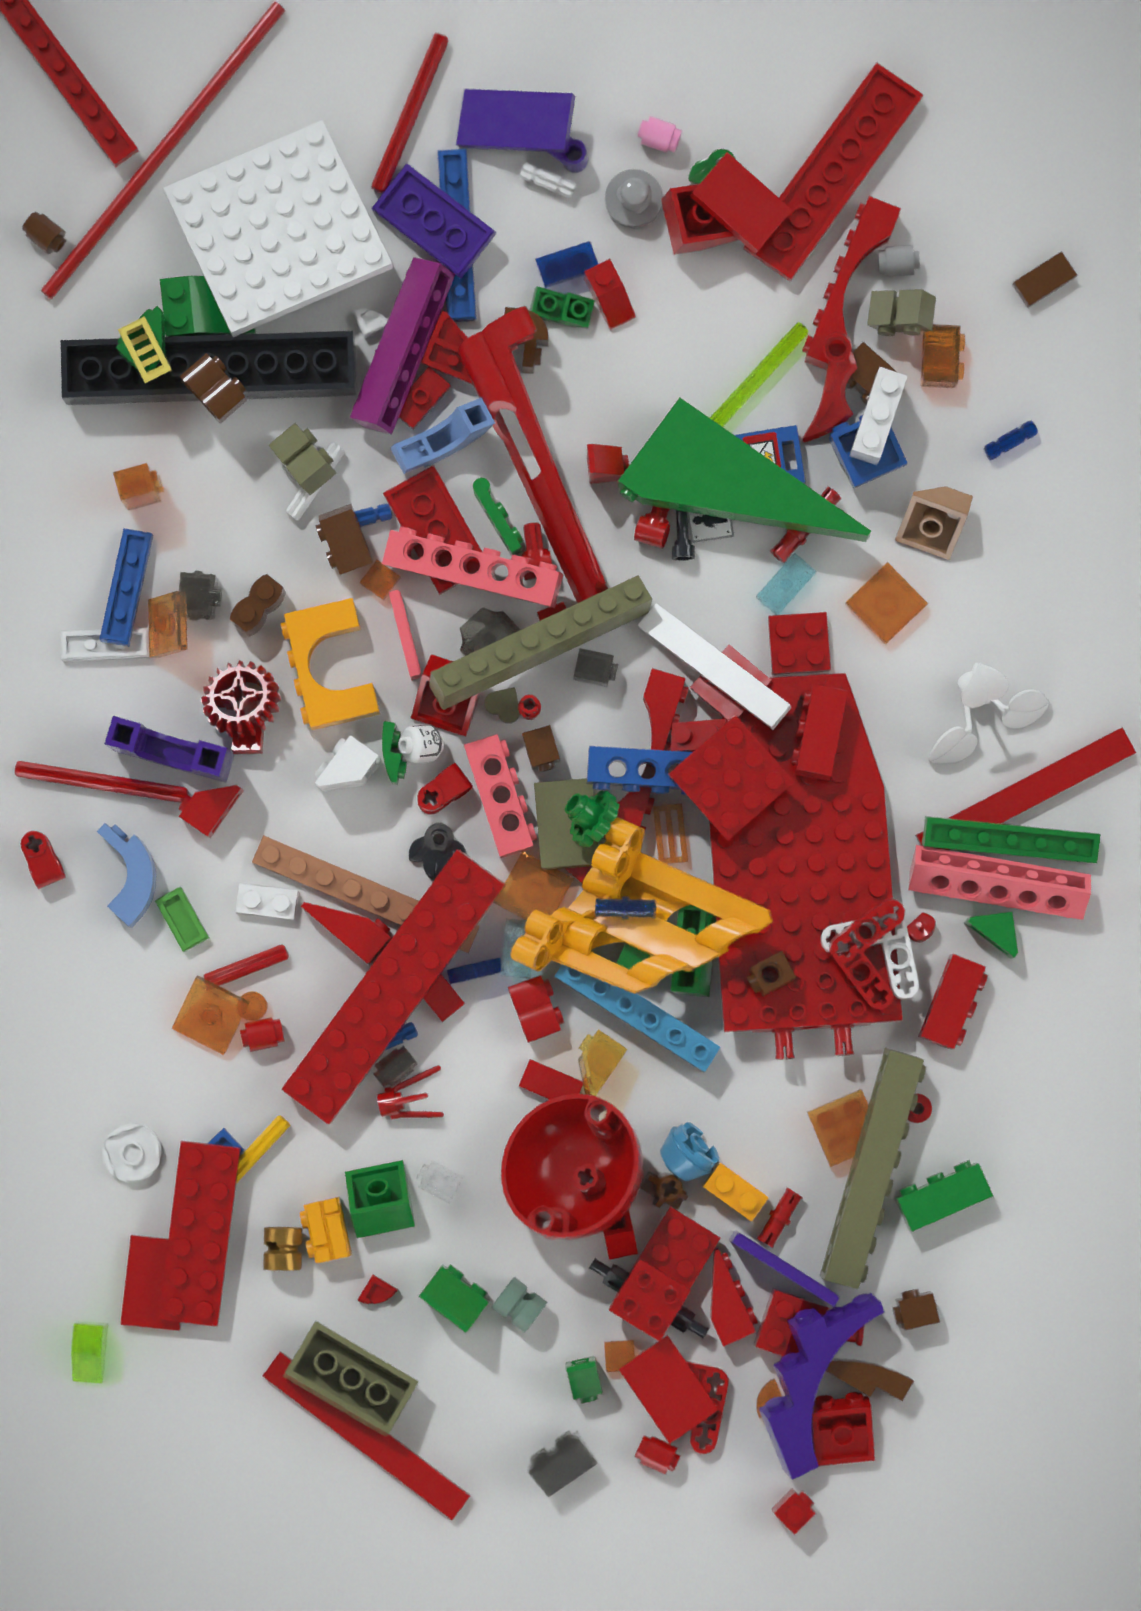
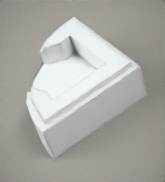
(370, 321)

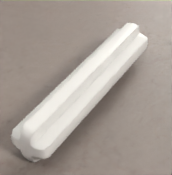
(302, 498)

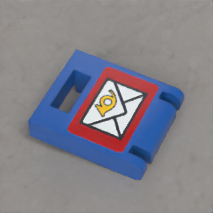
(770, 444)

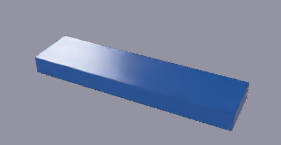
(126, 587)

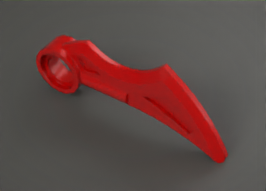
(833, 405)

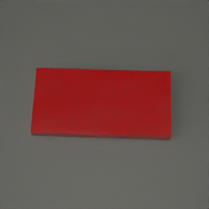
(427, 507)

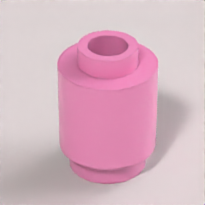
(659, 134)

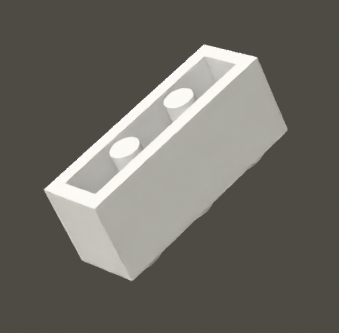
(878, 416)

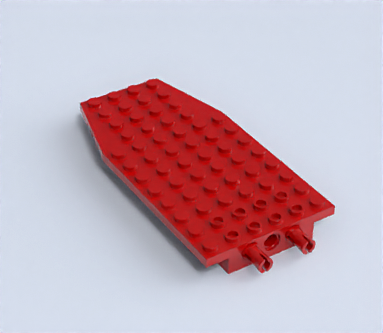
(814, 864)

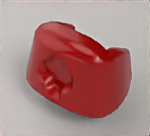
(921, 928)

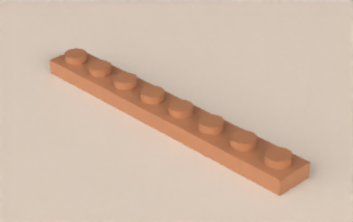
(339, 883)

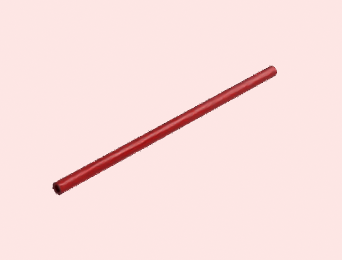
(162, 151)

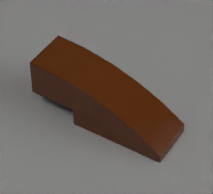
(867, 1376)

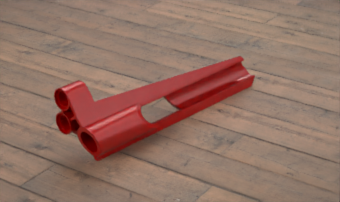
(499, 383)

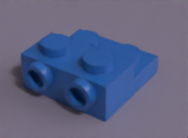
(859, 471)

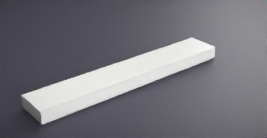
(714, 666)

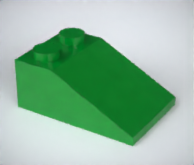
(191, 308)

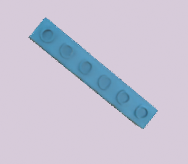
(644, 1017)

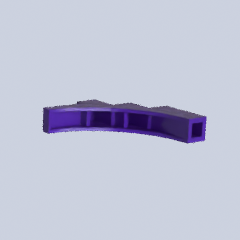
(800, 1373)

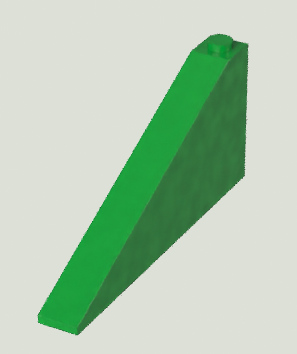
(711, 472)

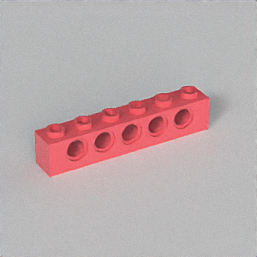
(399, 556)
(999, 882)

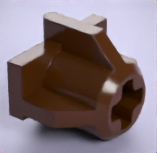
(665, 1189)

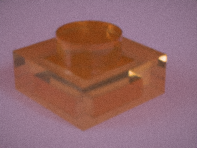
(380, 580)

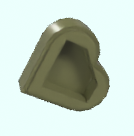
(504, 704)

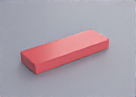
(405, 634)

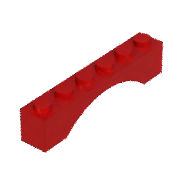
(873, 231)
(661, 701)

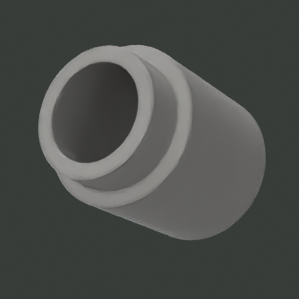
(898, 261)

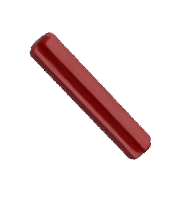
(248, 965)

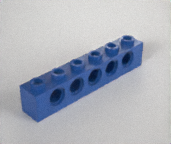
(602, 757)

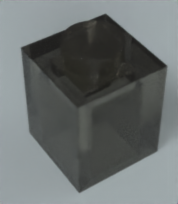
(595, 668)

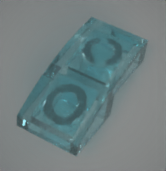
(513, 930)

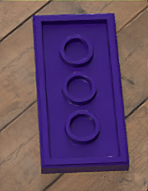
(515, 120)
(434, 220)
(784, 1268)

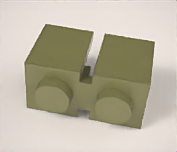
(907, 313)
(303, 459)

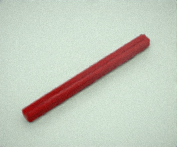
(410, 113)
(100, 781)

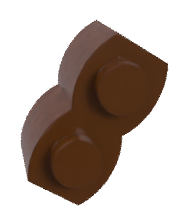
(214, 388)
(263, 599)

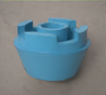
(688, 1153)

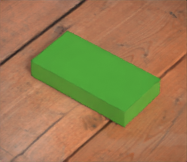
(182, 919)

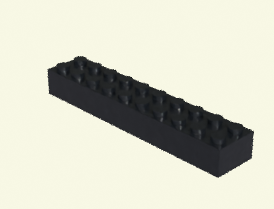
(264, 364)

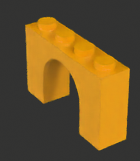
(306, 631)

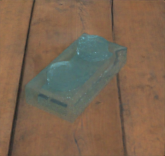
(786, 584)

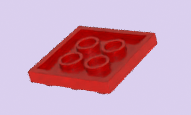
(731, 777)

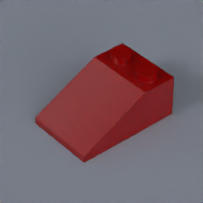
(690, 224)

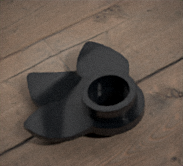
(434, 854)

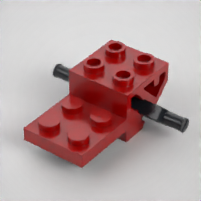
(661, 1277)

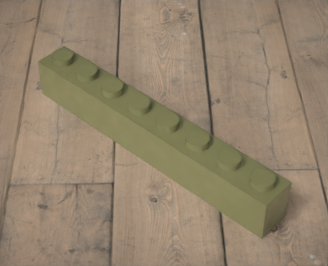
(540, 642)
(872, 1168)

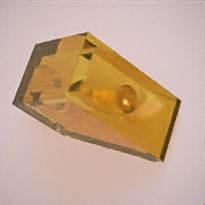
(598, 1060)

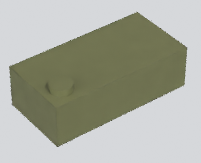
(350, 1379)

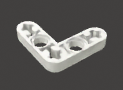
(888, 943)

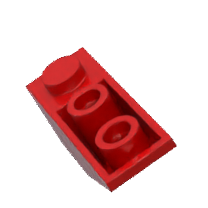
(727, 1310)

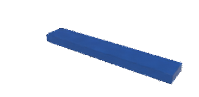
(454, 182)

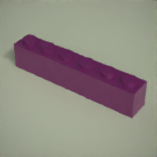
(402, 345)

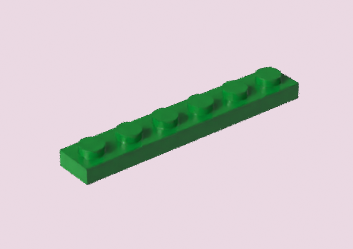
(1011, 839)

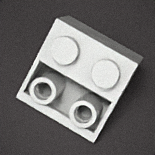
(349, 767)

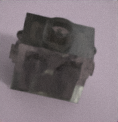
(201, 594)

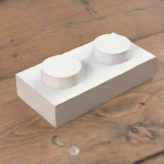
(266, 901)

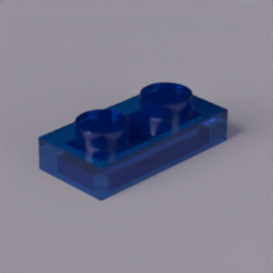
(566, 264)

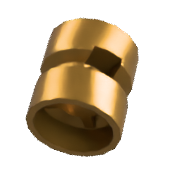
(282, 1248)

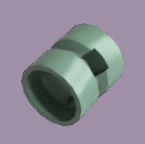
(519, 1304)

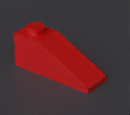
(355, 931)

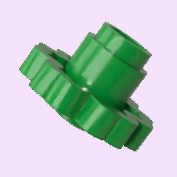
(591, 816)

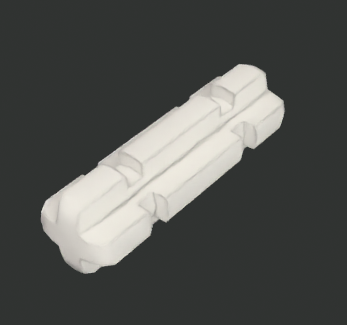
(547, 179)

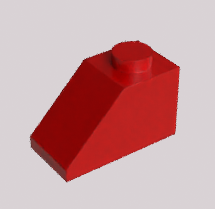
(609, 294)
(605, 463)
(209, 808)
(620, 1238)

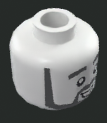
(421, 743)

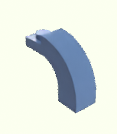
(446, 438)
(141, 875)

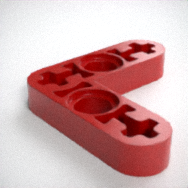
(857, 956)
(702, 1372)

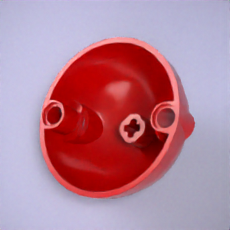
(555, 1157)

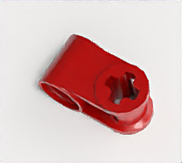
(448, 787)
(44, 864)

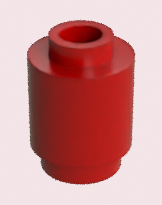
(262, 1034)
(657, 1454)

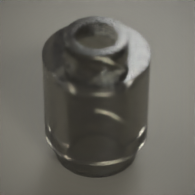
(395, 1067)

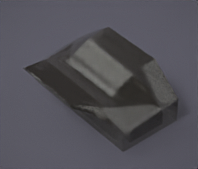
(485, 629)

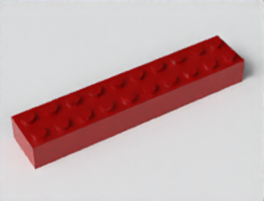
(393, 986)

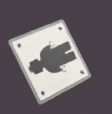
(709, 527)

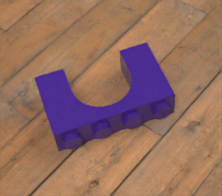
(143, 743)

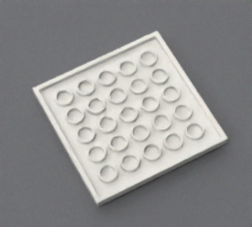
(277, 228)

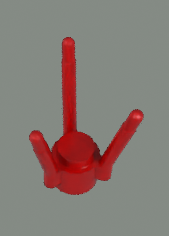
(391, 1102)

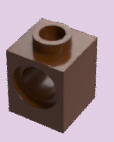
(541, 748)
(780, 965)

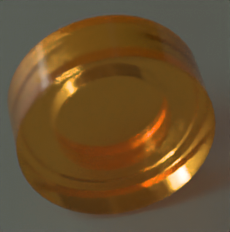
(257, 1007)

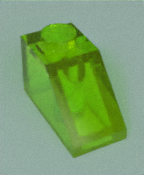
(88, 1351)

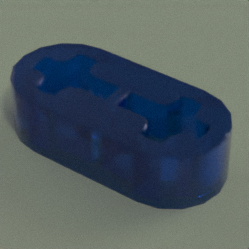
(474, 971)

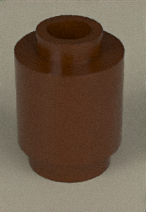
(44, 232)

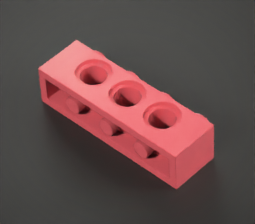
(506, 841)

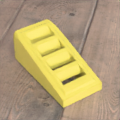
(132, 327)

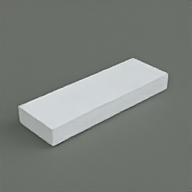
(85, 645)

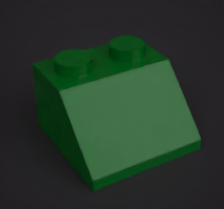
(379, 1199)
(455, 1297)

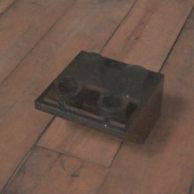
(561, 1463)

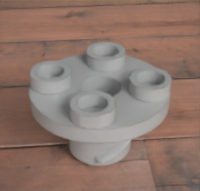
(633, 198)

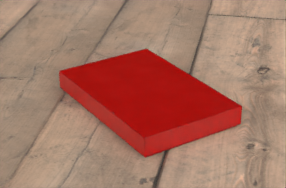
(741, 202)
(145, 1283)
(668, 1389)

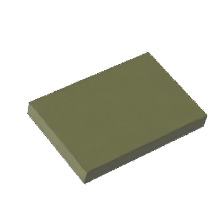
(554, 826)

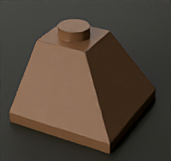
(935, 520)

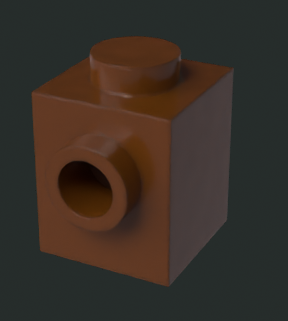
(915, 1309)

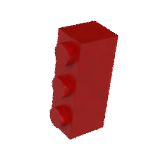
(819, 732)
(953, 1002)

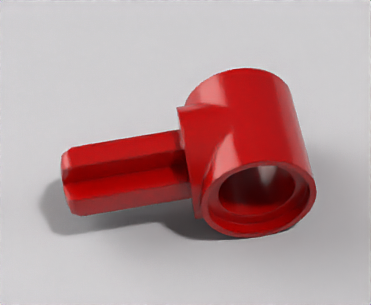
(653, 528)
(534, 548)

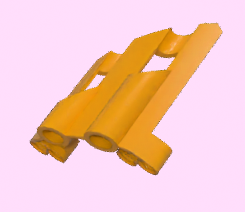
(622, 871)

